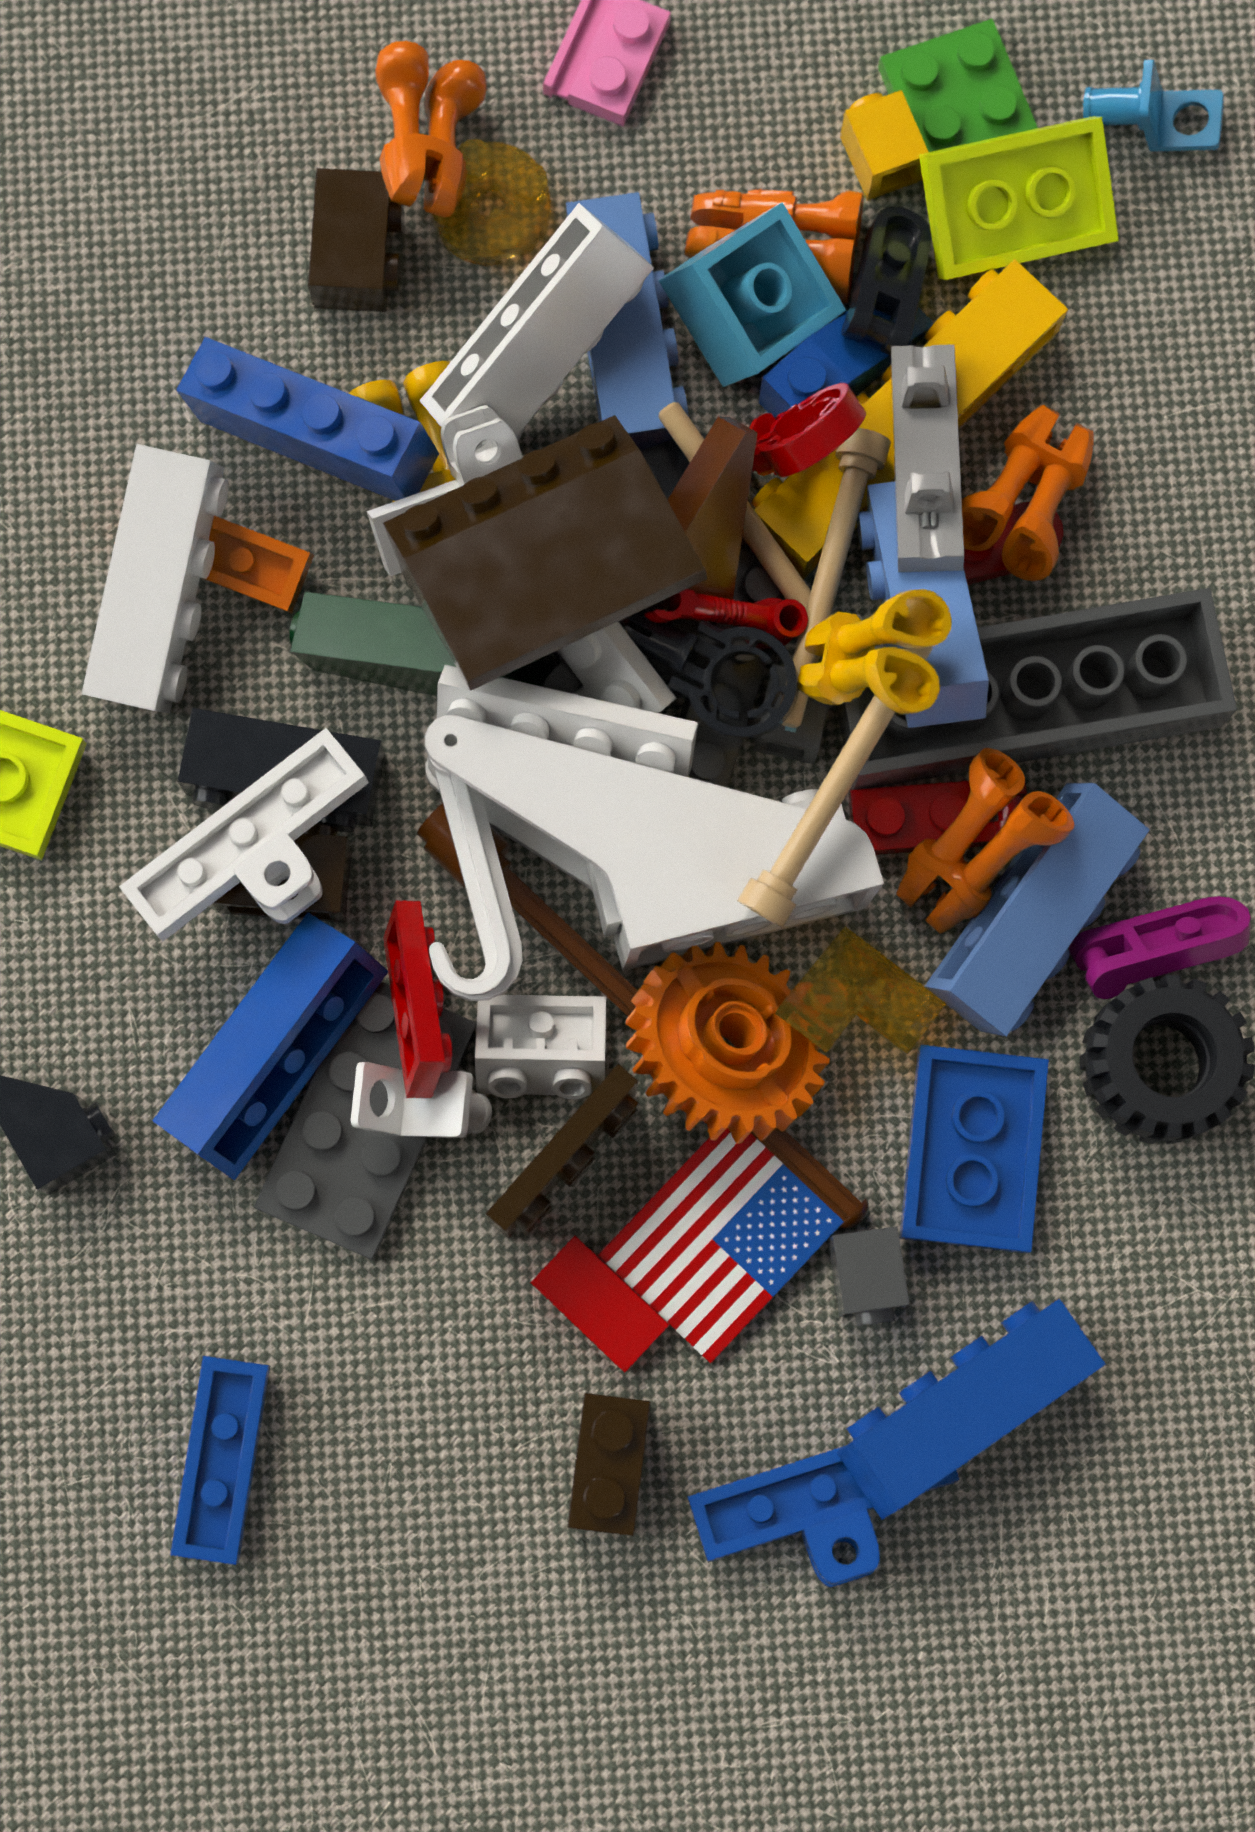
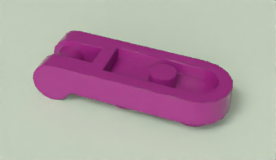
(1160, 943)

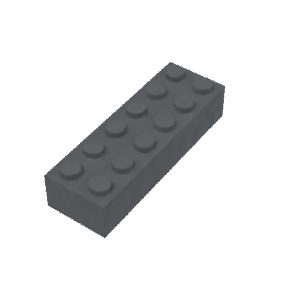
(1071, 689)

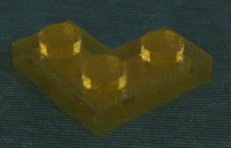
(862, 982)

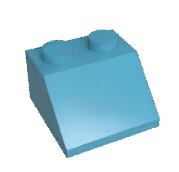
(752, 295)

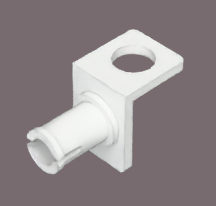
(448, 1114)

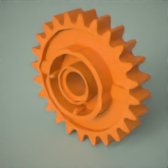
(680, 1032)

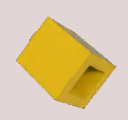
(883, 143)

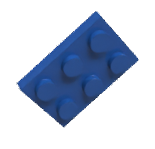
(974, 1149)

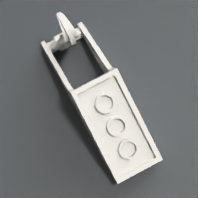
(662, 839)

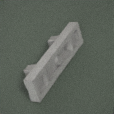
(926, 459)

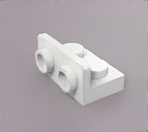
(540, 1045)

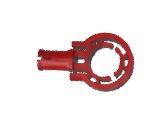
(806, 431)

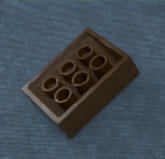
(543, 552)

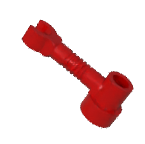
(775, 616)

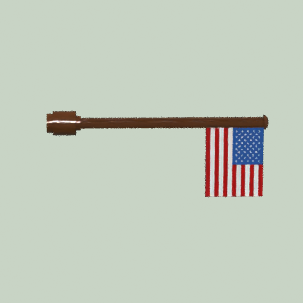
(733, 1214)

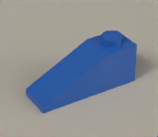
(828, 360)

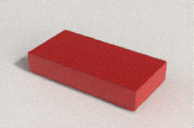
(599, 1304)

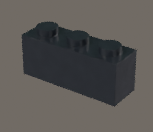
(234, 751)

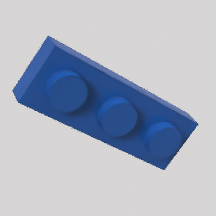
(220, 1460)

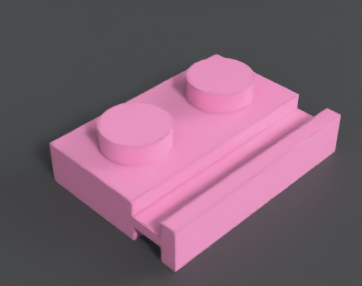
(607, 56)

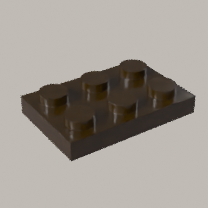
(566, 1154)

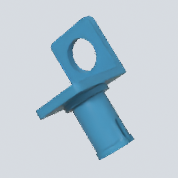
(1156, 110)

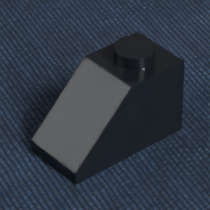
(53, 1132)

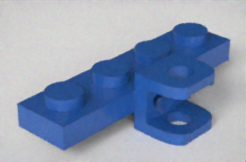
(800, 1497)

